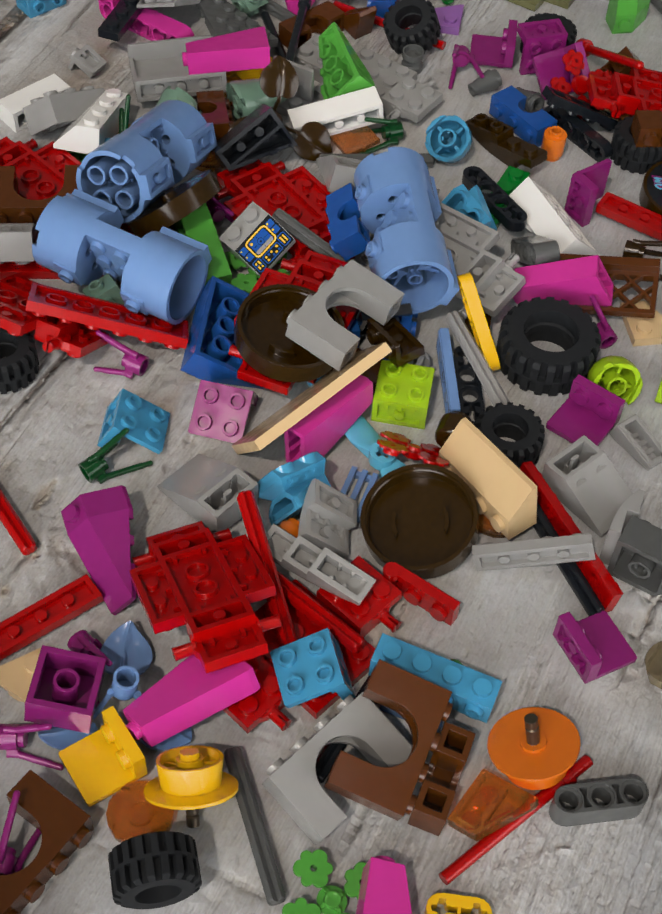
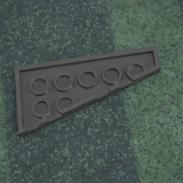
(225, 18)

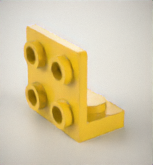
(104, 760)

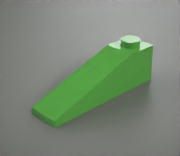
(626, 15)
(342, 67)

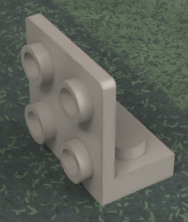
(305, 90)

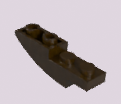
(501, 142)

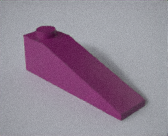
(102, 537)

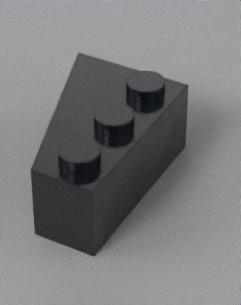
(253, 139)

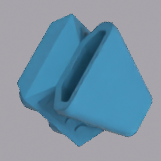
(471, 204)
(289, 484)

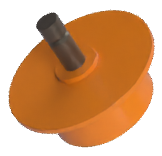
(534, 747)

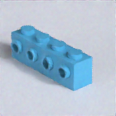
(471, 690)

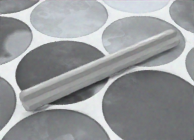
(476, 358)

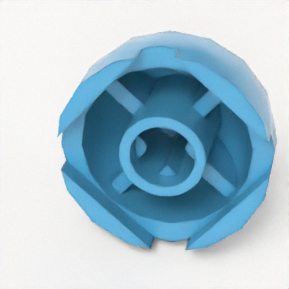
(448, 139)

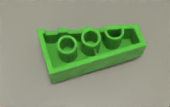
(200, 227)

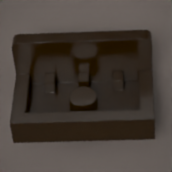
(398, 338)

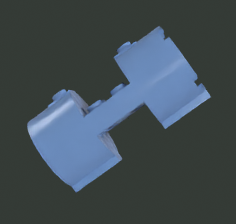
(147, 158)
(401, 209)
(156, 272)

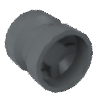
(412, 57)

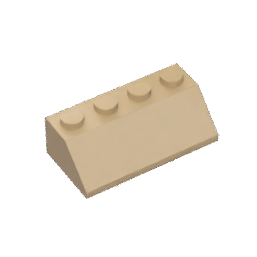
(496, 482)

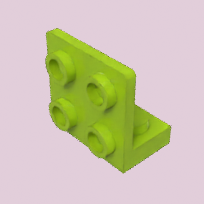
(402, 394)

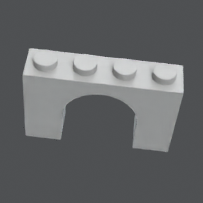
(349, 286)
(296, 782)

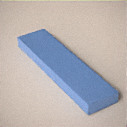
(447, 371)

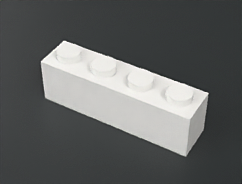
(339, 112)

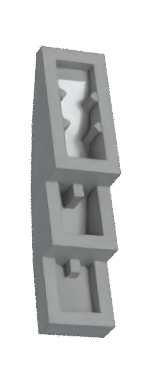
(319, 566)

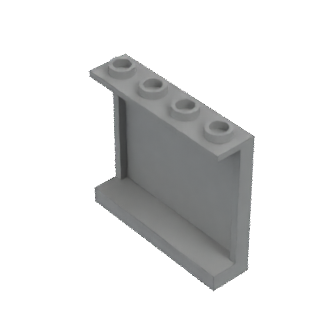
(160, 65)

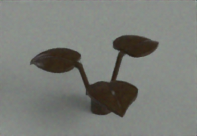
(280, 81)

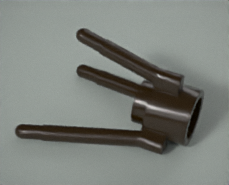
(637, 249)

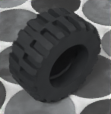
(551, 322)

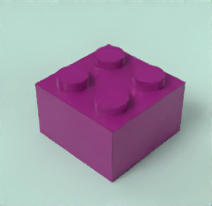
(65, 689)

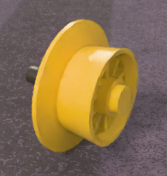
(190, 781)

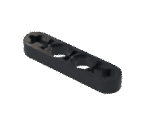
(596, 147)
(476, 176)
(467, 387)

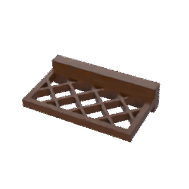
(632, 271)

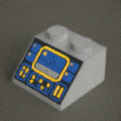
(257, 239)

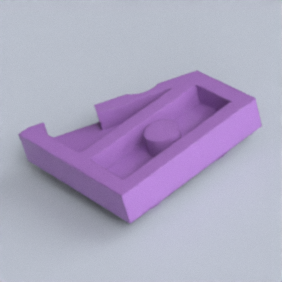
(450, 18)

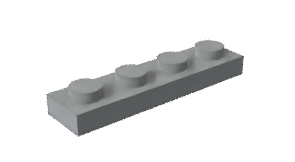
(534, 552)

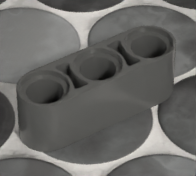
(535, 249)
(608, 791)

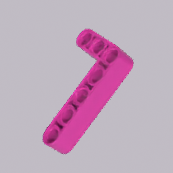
(151, 23)

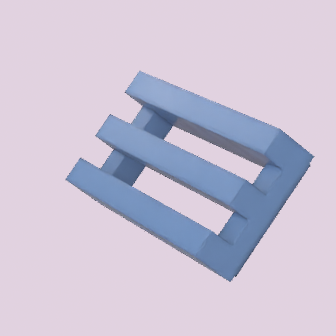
(361, 476)

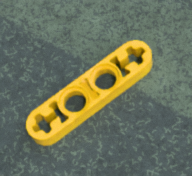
(478, 320)

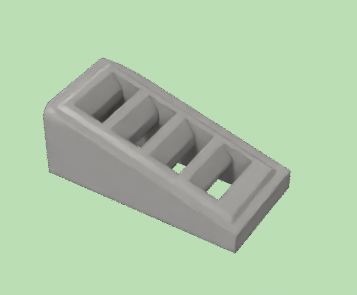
(641, 432)

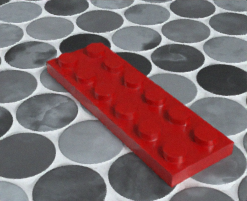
(106, 315)

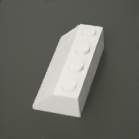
(94, 125)
(549, 218)

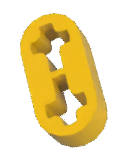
(457, 903)

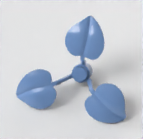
(130, 658)

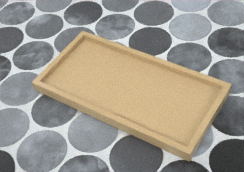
(309, 400)

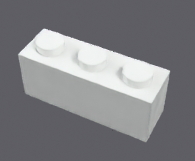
(12, 105)

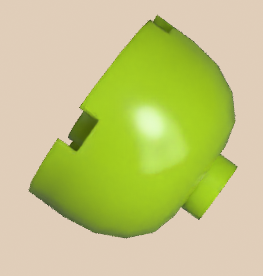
(617, 376)

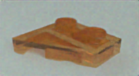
(490, 806)

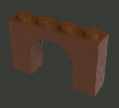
(22, 210)
(423, 708)
(63, 831)

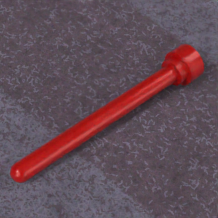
(590, 49)

